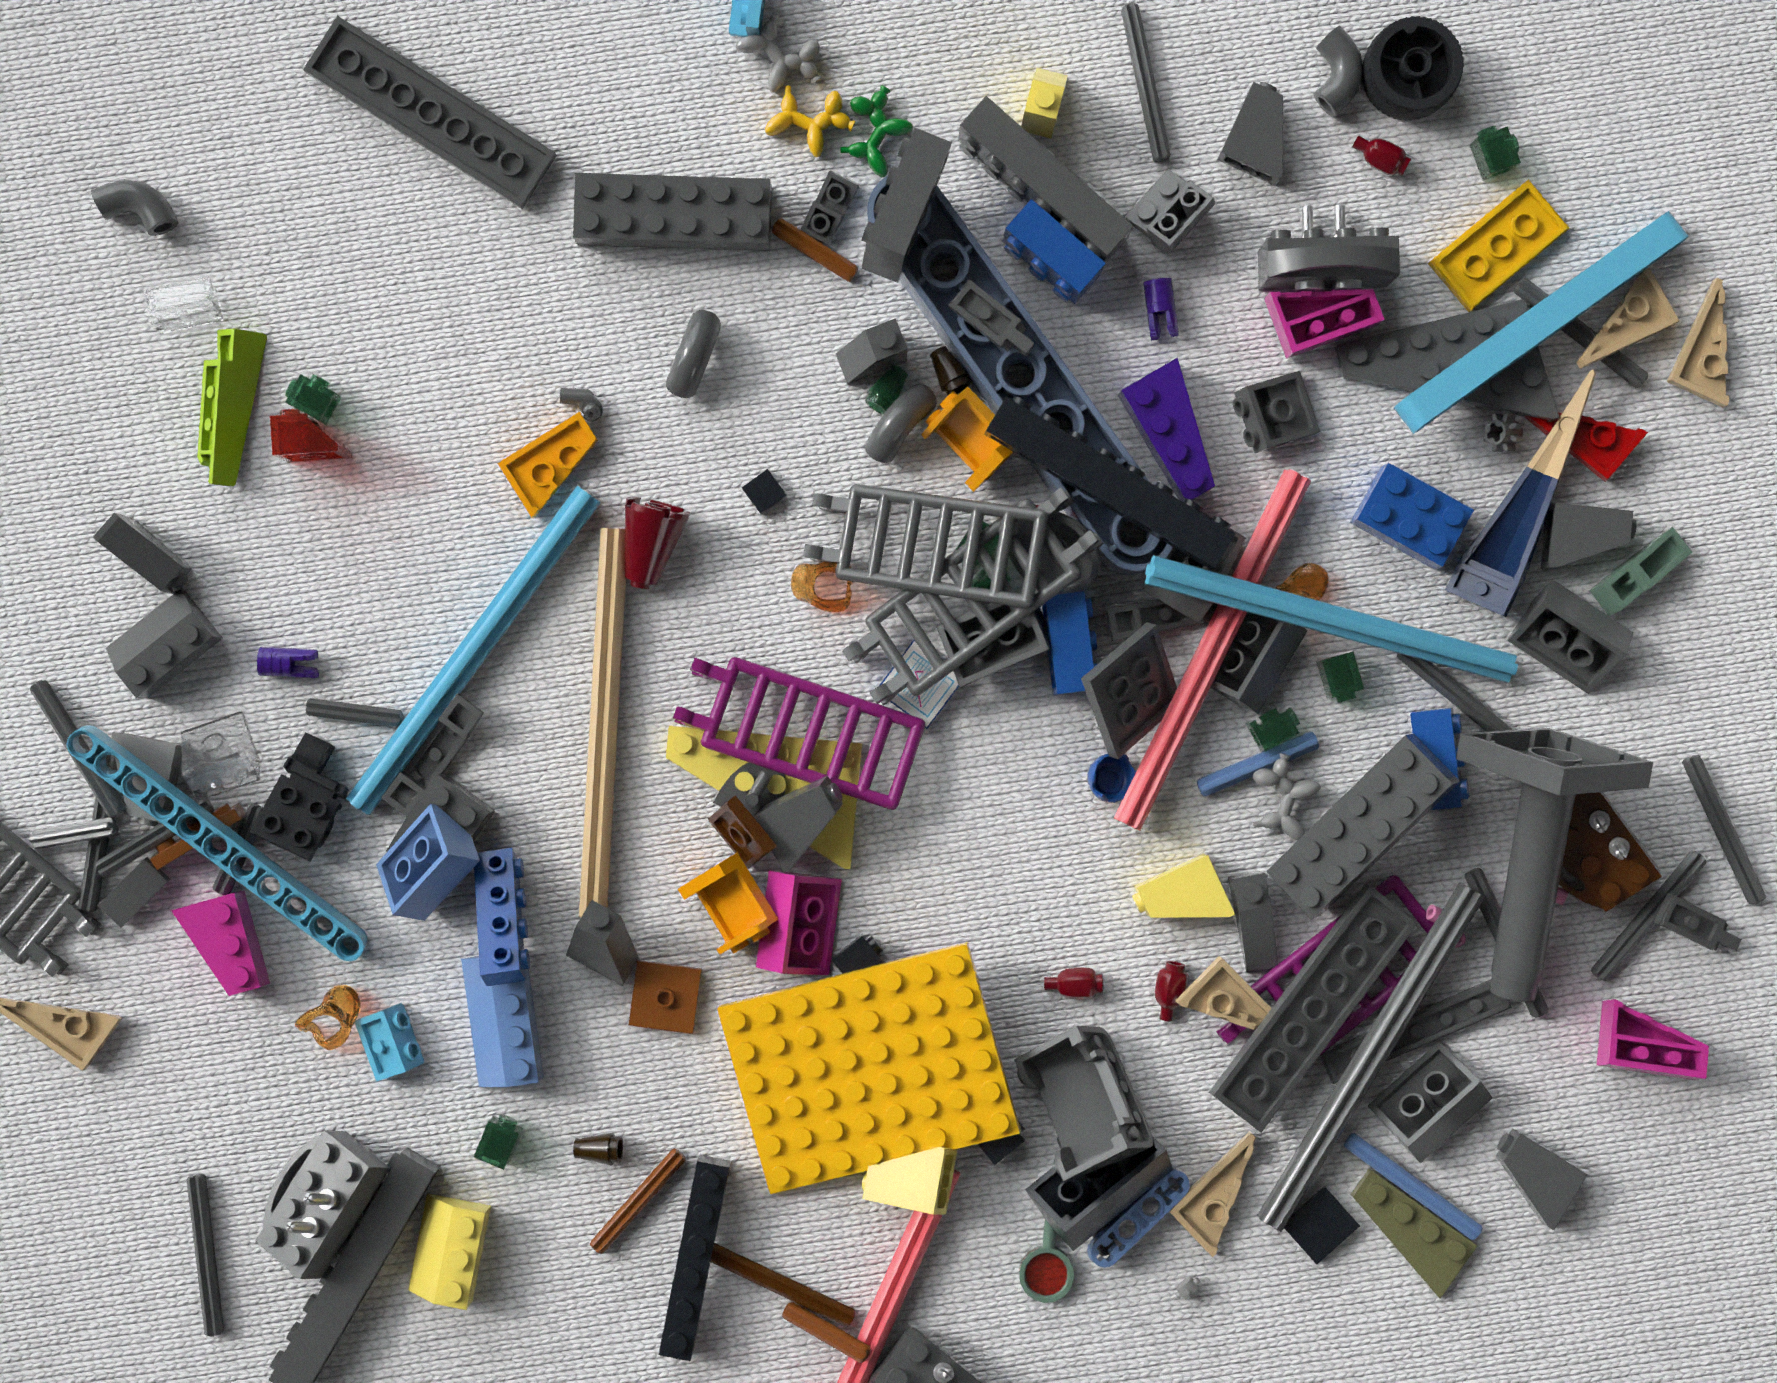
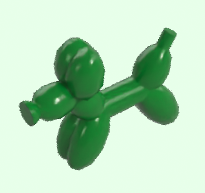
(892, 127)

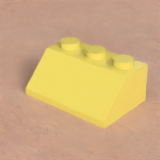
(449, 1251)

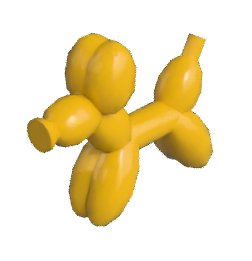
(823, 120)

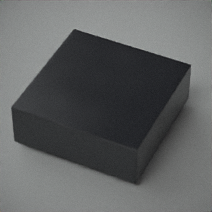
(764, 491)

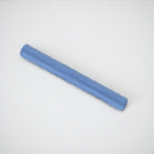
(1413, 1186)

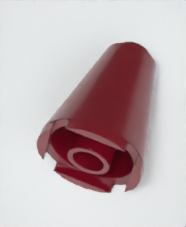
(650, 539)

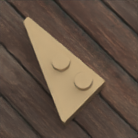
(1636, 317)
(1702, 359)
(1225, 996)
(67, 1031)
(1209, 1201)

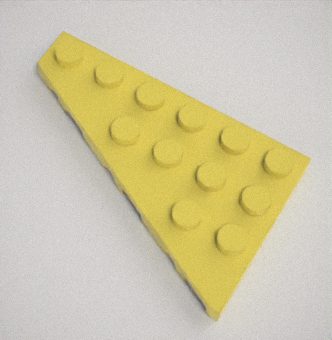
(715, 768)

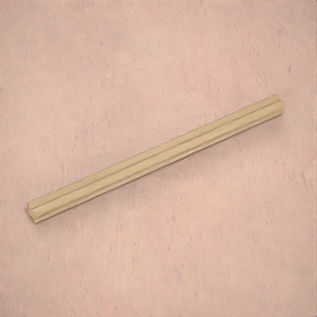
(603, 719)

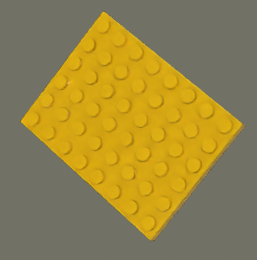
(869, 1067)

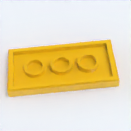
(1498, 245)

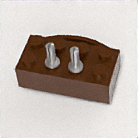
(1604, 854)

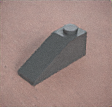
(1254, 920)

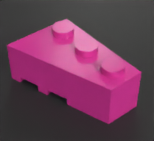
(1319, 318)
(226, 940)
(1643, 1045)

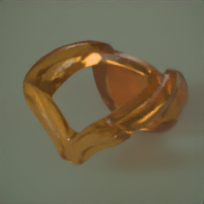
(1307, 581)
(803, 587)
(339, 1002)

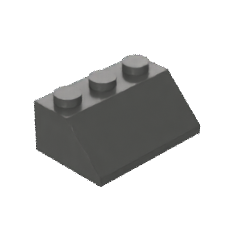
(1571, 636)
(162, 645)
(1014, 646)
(1257, 660)
(1430, 1101)

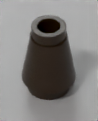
(949, 371)
(599, 1148)

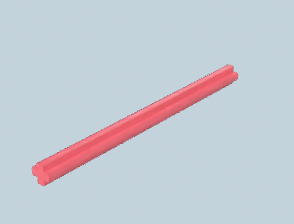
(1210, 654)
(893, 1291)

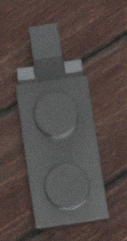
(991, 318)
(1695, 924)

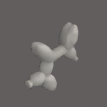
(782, 63)
(1290, 791)

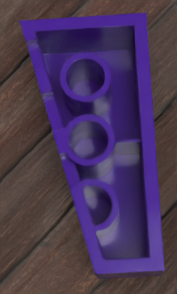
(1169, 428)

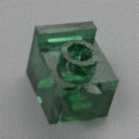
(1273, 728)

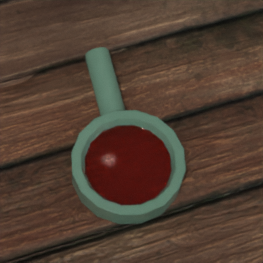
(1046, 1270)

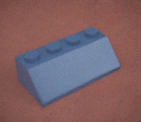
(502, 1029)

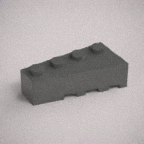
(904, 204)

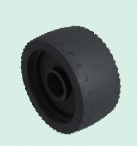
(1408, 93)

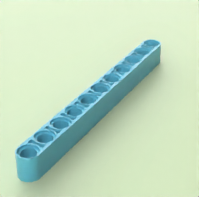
(1540, 322)
(202, 841)

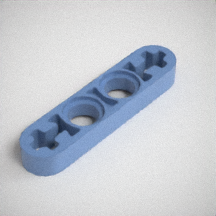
(1142, 1222)

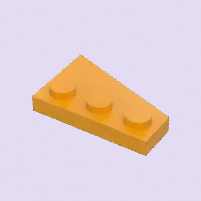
(547, 462)

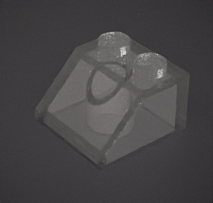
(219, 756)

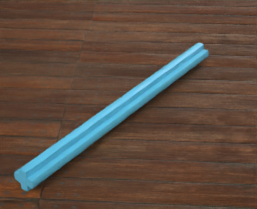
(1330, 619)
(473, 650)

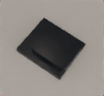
(1321, 1225)

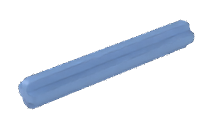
(1244, 769)

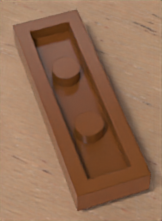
(172, 849)

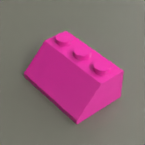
(805, 925)

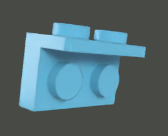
(746, 17)
(389, 1042)

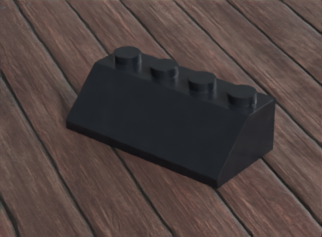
(1089, 1202)

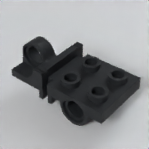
(303, 806)

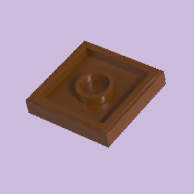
(741, 832)

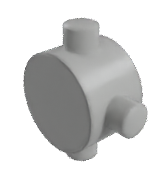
(1187, 1287)

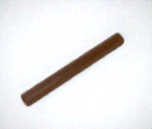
(782, 1285)

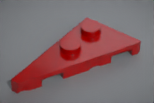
(1597, 444)

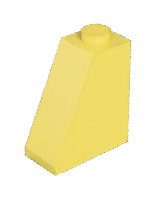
(1043, 102)
(1184, 892)
(913, 1181)

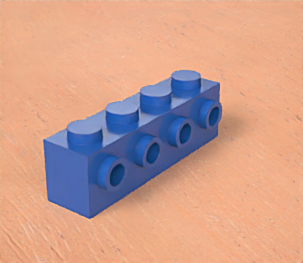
(500, 917)

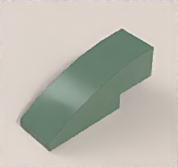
(1640, 571)

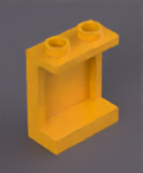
(963, 429)
(732, 903)

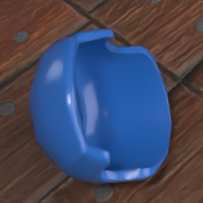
(1110, 777)

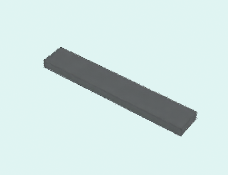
(1426, 1026)

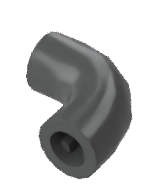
(1345, 71)
(137, 198)
(693, 354)
(899, 422)

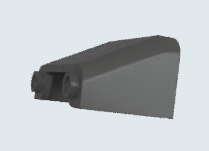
(1086, 1100)

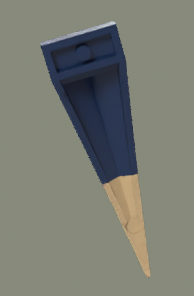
(1503, 550)

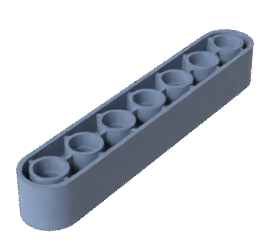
(1053, 384)

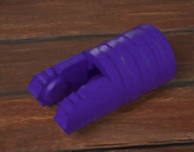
(1160, 300)
(281, 662)

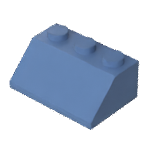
(426, 864)

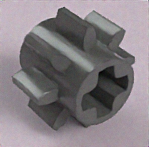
(1503, 432)

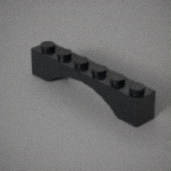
(694, 1257)

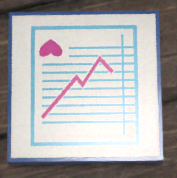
(933, 700)

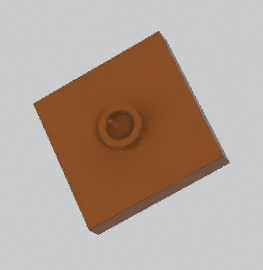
(665, 996)

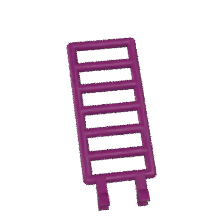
(825, 696)
(1294, 962)

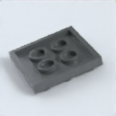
(1130, 690)

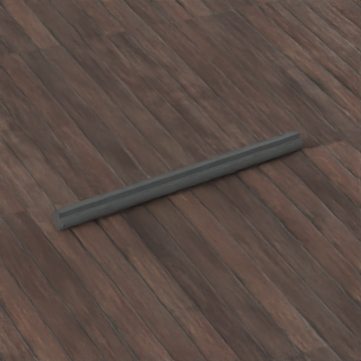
(1370, 1057)

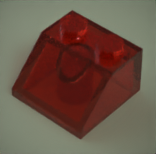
(302, 439)

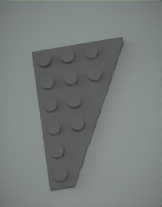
(1420, 352)

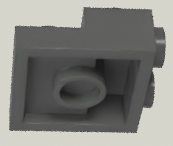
(1275, 412)

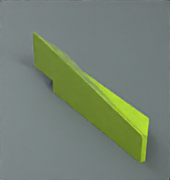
(228, 401)

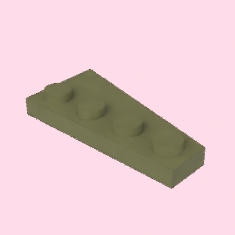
(1420, 1236)

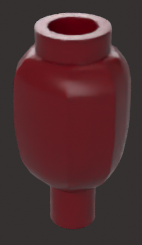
(1383, 155)
(1076, 983)
(1169, 985)

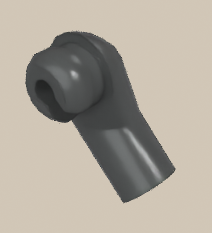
(584, 400)

